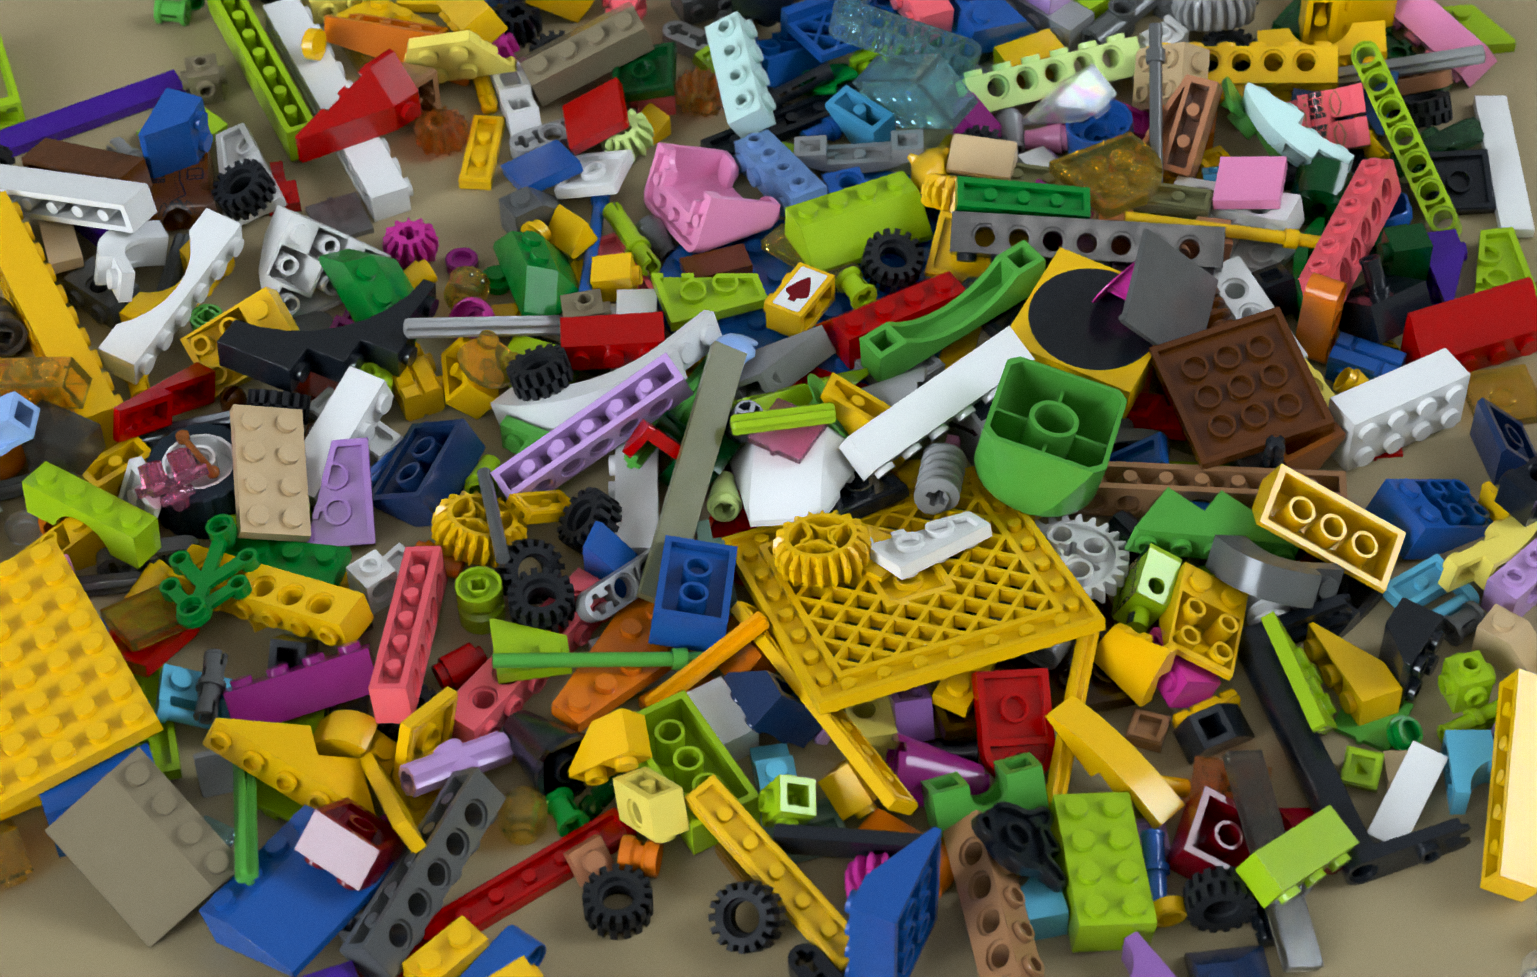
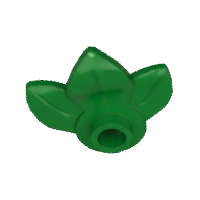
(841, 72)

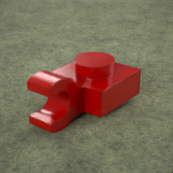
(288, 188)

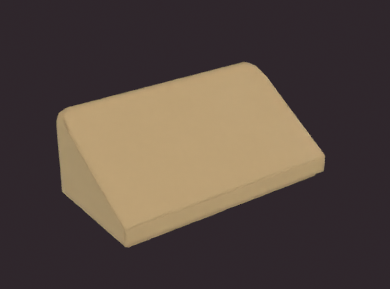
(982, 157)

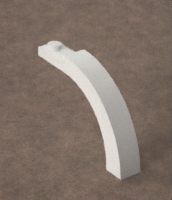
(683, 348)

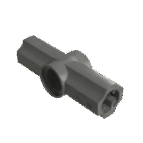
(1118, 19)

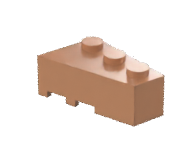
(1187, 125)

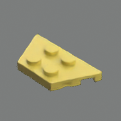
(458, 56)

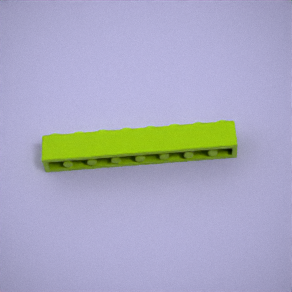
(262, 70)

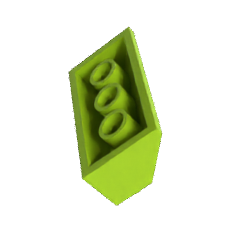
(838, 224)

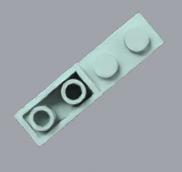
(1283, 129)

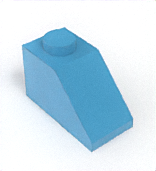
(860, 117)

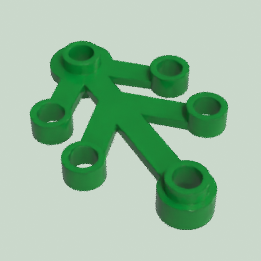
(198, 607)

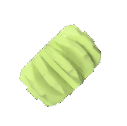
(635, 138)

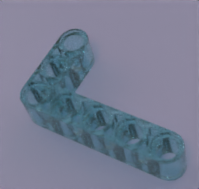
(893, 34)

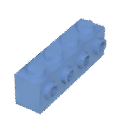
(776, 170)

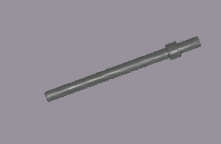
(1155, 58)

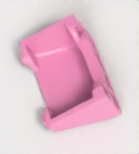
(697, 200)

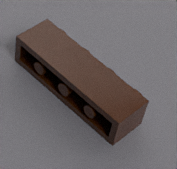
(86, 160)

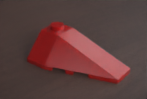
(373, 106)

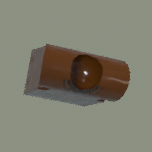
(184, 195)

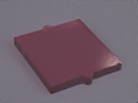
(788, 443)

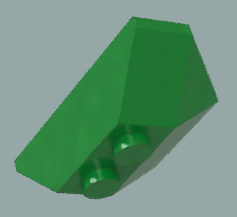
(535, 272)
(365, 281)

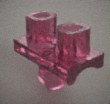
(158, 483)

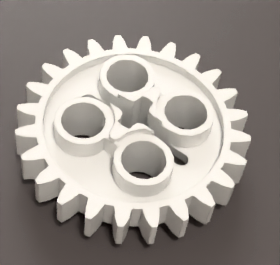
(1090, 553)

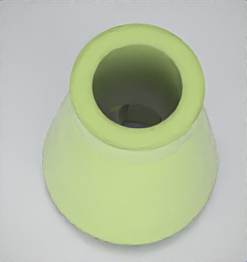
(724, 499)

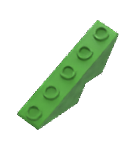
(1189, 531)

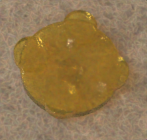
(486, 360)

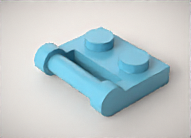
(1422, 587)
(178, 689)

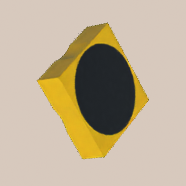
(1081, 336)

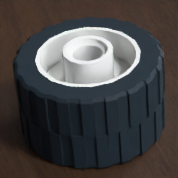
(211, 495)

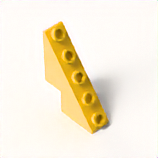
(289, 761)

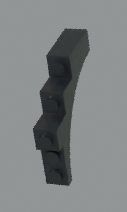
(288, 357)

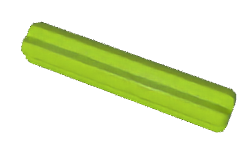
(782, 418)

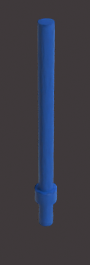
(596, 225)

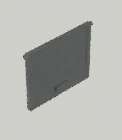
(1166, 293)

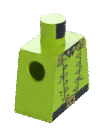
(1140, 603)

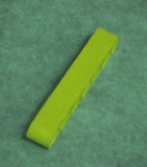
(1401, 127)

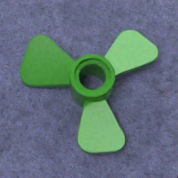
(1239, 117)

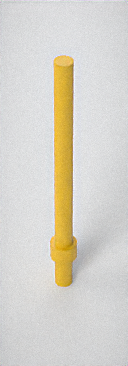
(1288, 238)

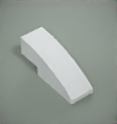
(516, 100)

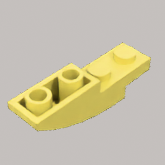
(1481, 561)

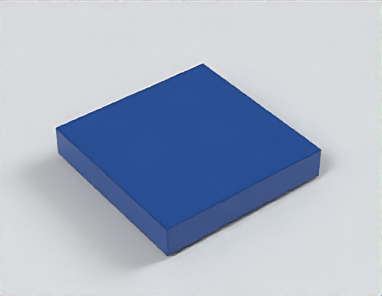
(542, 167)

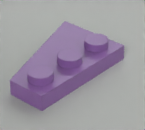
(345, 497)

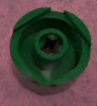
(1321, 187)

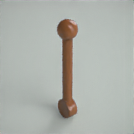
(183, 438)

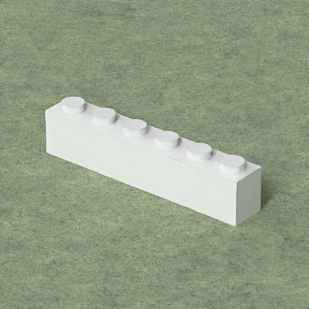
(78, 198)
(932, 407)

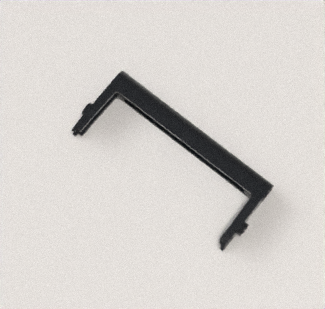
(1311, 760)

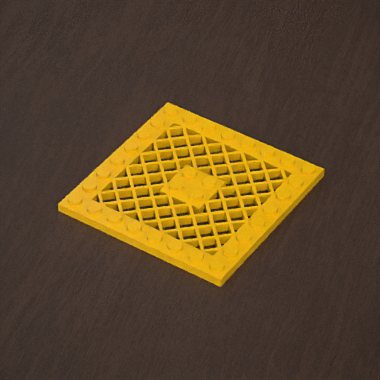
(834, 683)

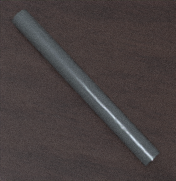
(493, 516)

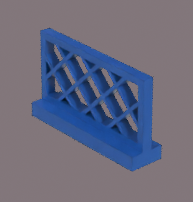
(814, 15)

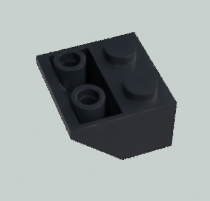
(1410, 645)

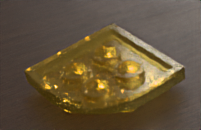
(1119, 171)

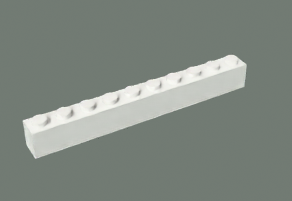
(367, 163)
(635, 488)

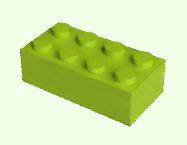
(688, 754)
(1104, 868)

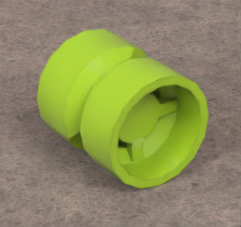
(479, 599)

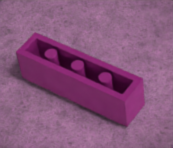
(303, 688)

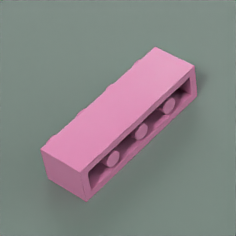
(1439, 31)

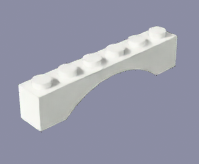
(136, 343)

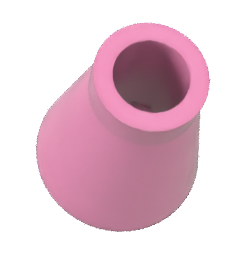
(1050, 137)

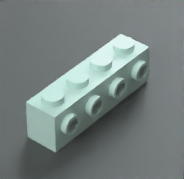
(740, 74)

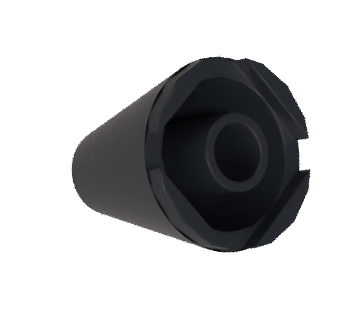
(544, 751)

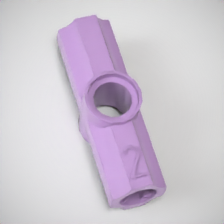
(453, 755)

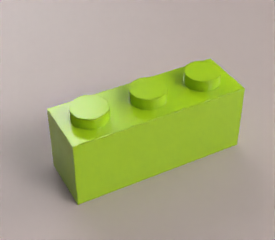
(1298, 858)

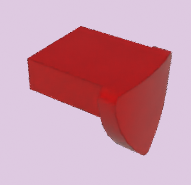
(647, 431)

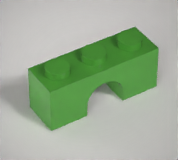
(1016, 781)

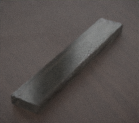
(1261, 825)

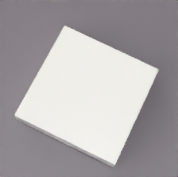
(601, 175)

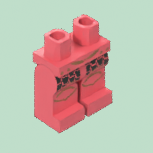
(1325, 106)

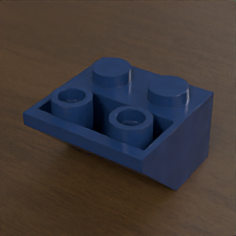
(772, 706)

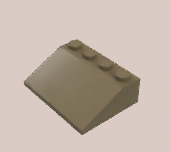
(143, 847)

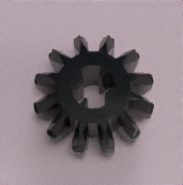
(522, 21)

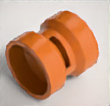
(640, 856)

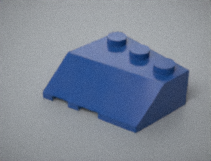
(989, 22)

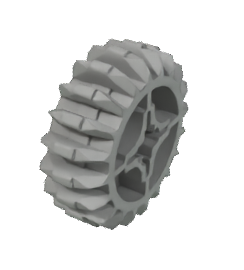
(1213, 14)

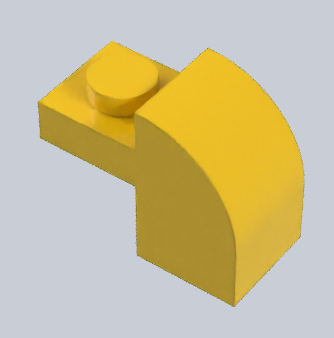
(353, 736)

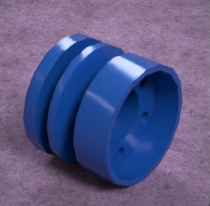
(1093, 131)

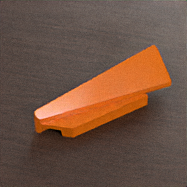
(377, 34)

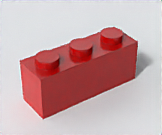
(610, 339)

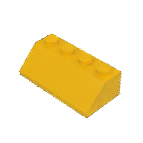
(1328, 526)

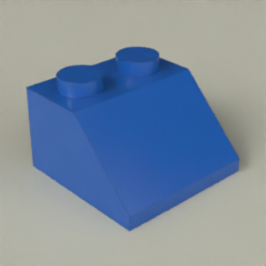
(175, 133)

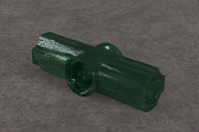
(1452, 138)

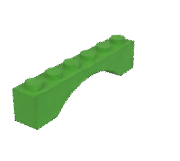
(902, 345)

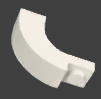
(123, 251)

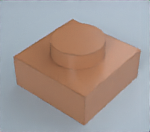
(588, 858)

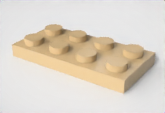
(270, 473)

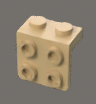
(1181, 59)

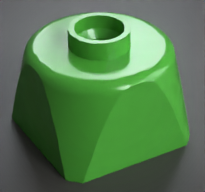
(1047, 438)

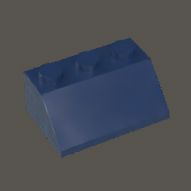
(427, 468)

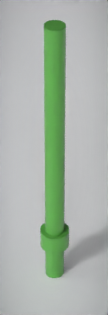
(676, 659)

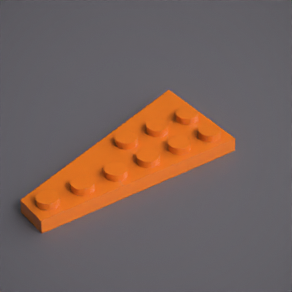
(599, 690)

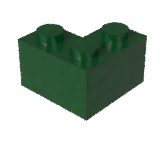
(1404, 250)

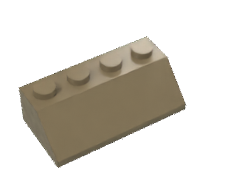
(586, 53)

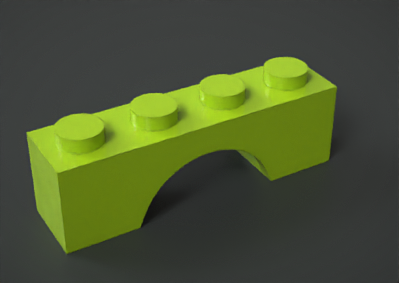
(123, 528)

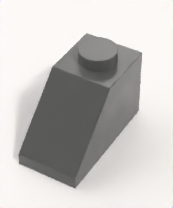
(526, 206)

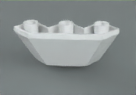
(292, 264)

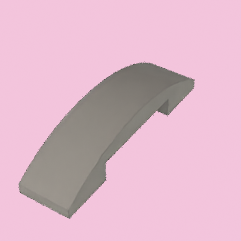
(868, 156)

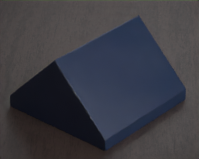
(1499, 440)

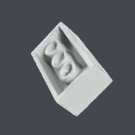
(1399, 408)

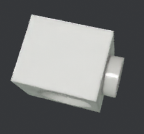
(374, 578)

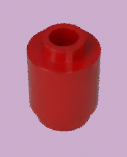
(458, 666)

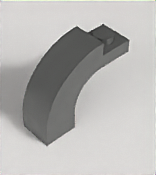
(1271, 577)

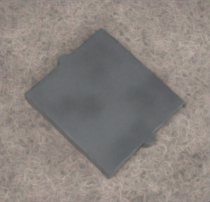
(343, 214)

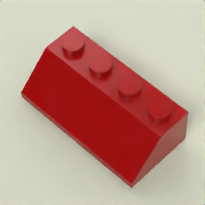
(898, 306)
(1478, 327)

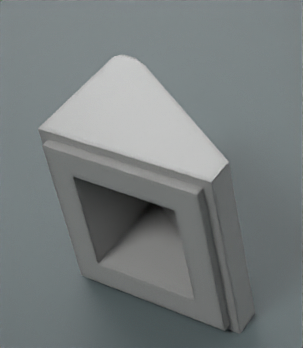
(213, 773)

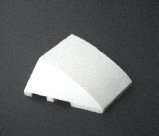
(780, 489)

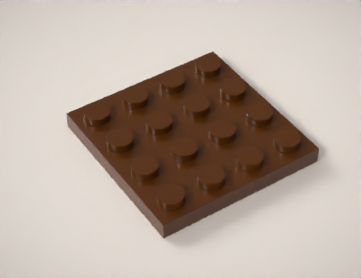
(1240, 387)

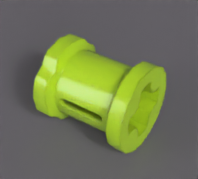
(855, 287)

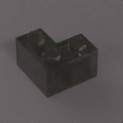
(63, 440)

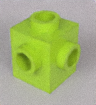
(1466, 681)
(788, 801)

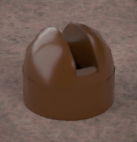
(232, 395)

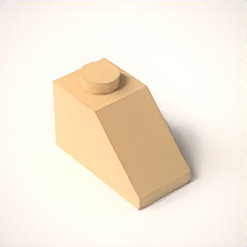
(1506, 641)

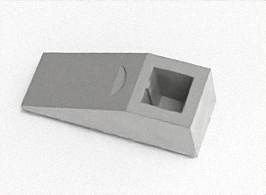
(784, 362)

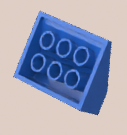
(288, 909)
(894, 911)

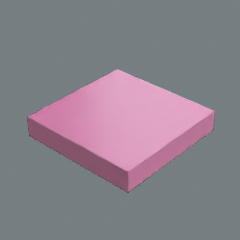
(1250, 182)

